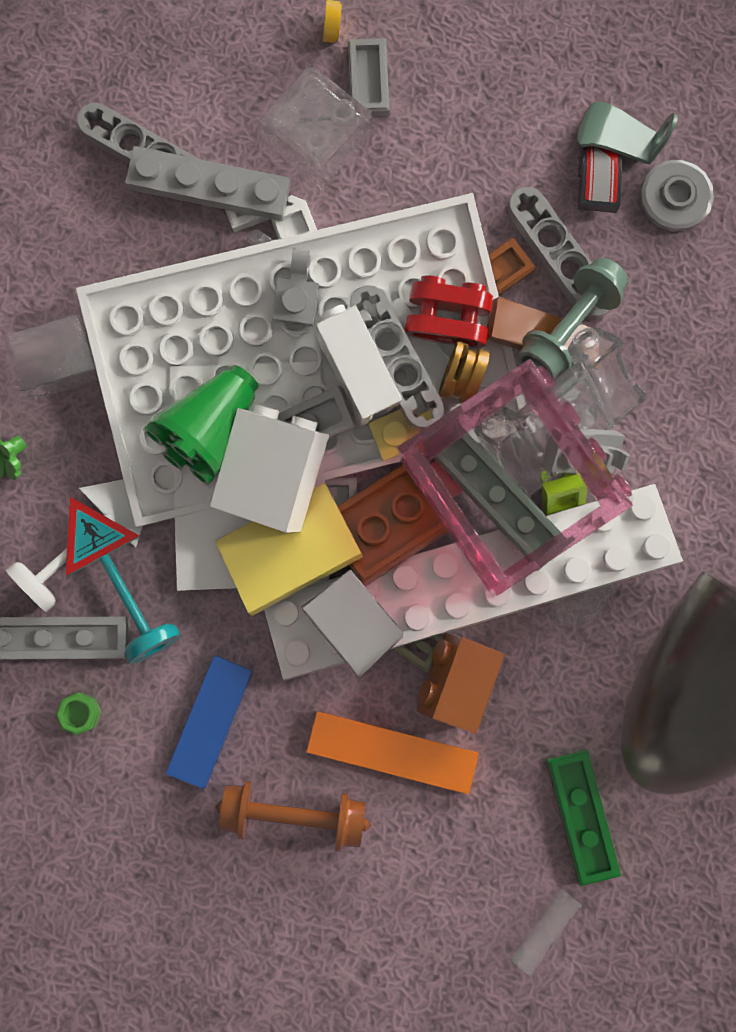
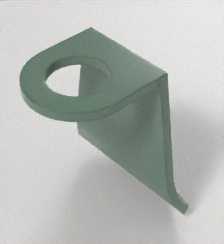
(620, 133)

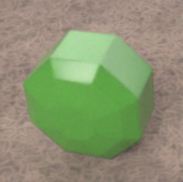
(78, 713)

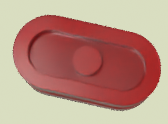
(433, 295)

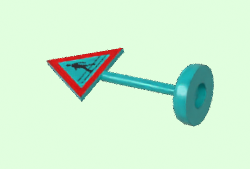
(93, 539)

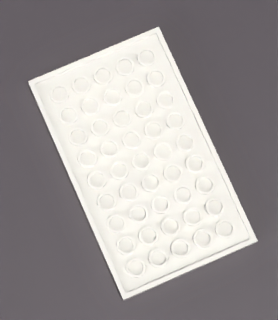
(222, 316)

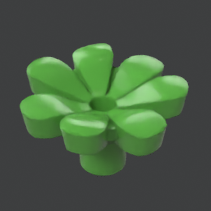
(8, 461)

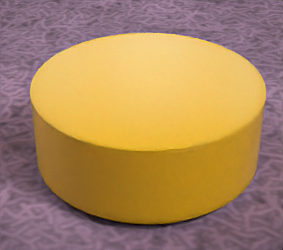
(332, 21)

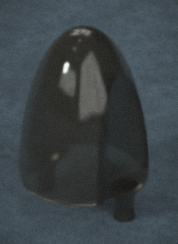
(683, 699)

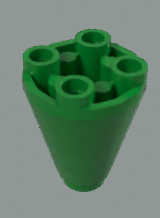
(200, 423)

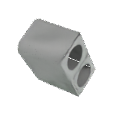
(353, 622)

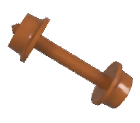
(237, 809)

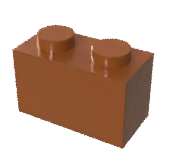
(459, 682)

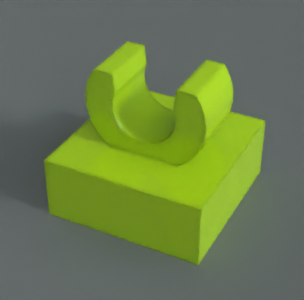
(563, 493)

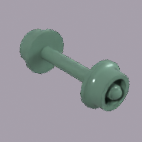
(600, 286)

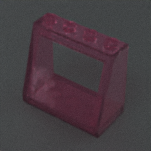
(561, 423)

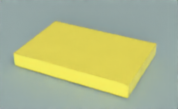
(277, 564)

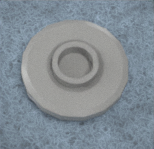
(676, 195)

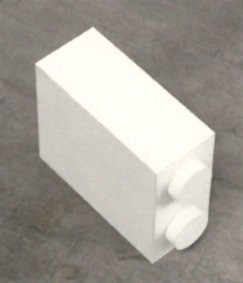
(357, 364)
(269, 468)

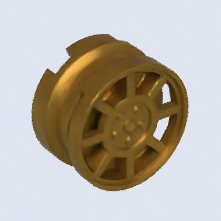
(469, 374)

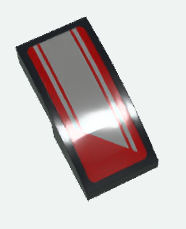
(599, 179)

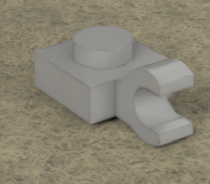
(295, 297)

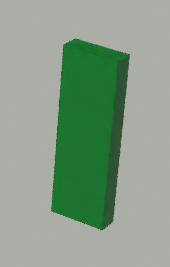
(583, 817)

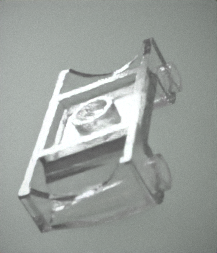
(594, 386)

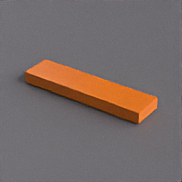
(393, 752)

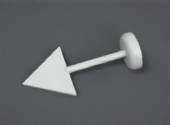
(113, 502)

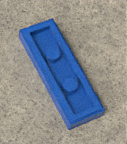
(209, 722)

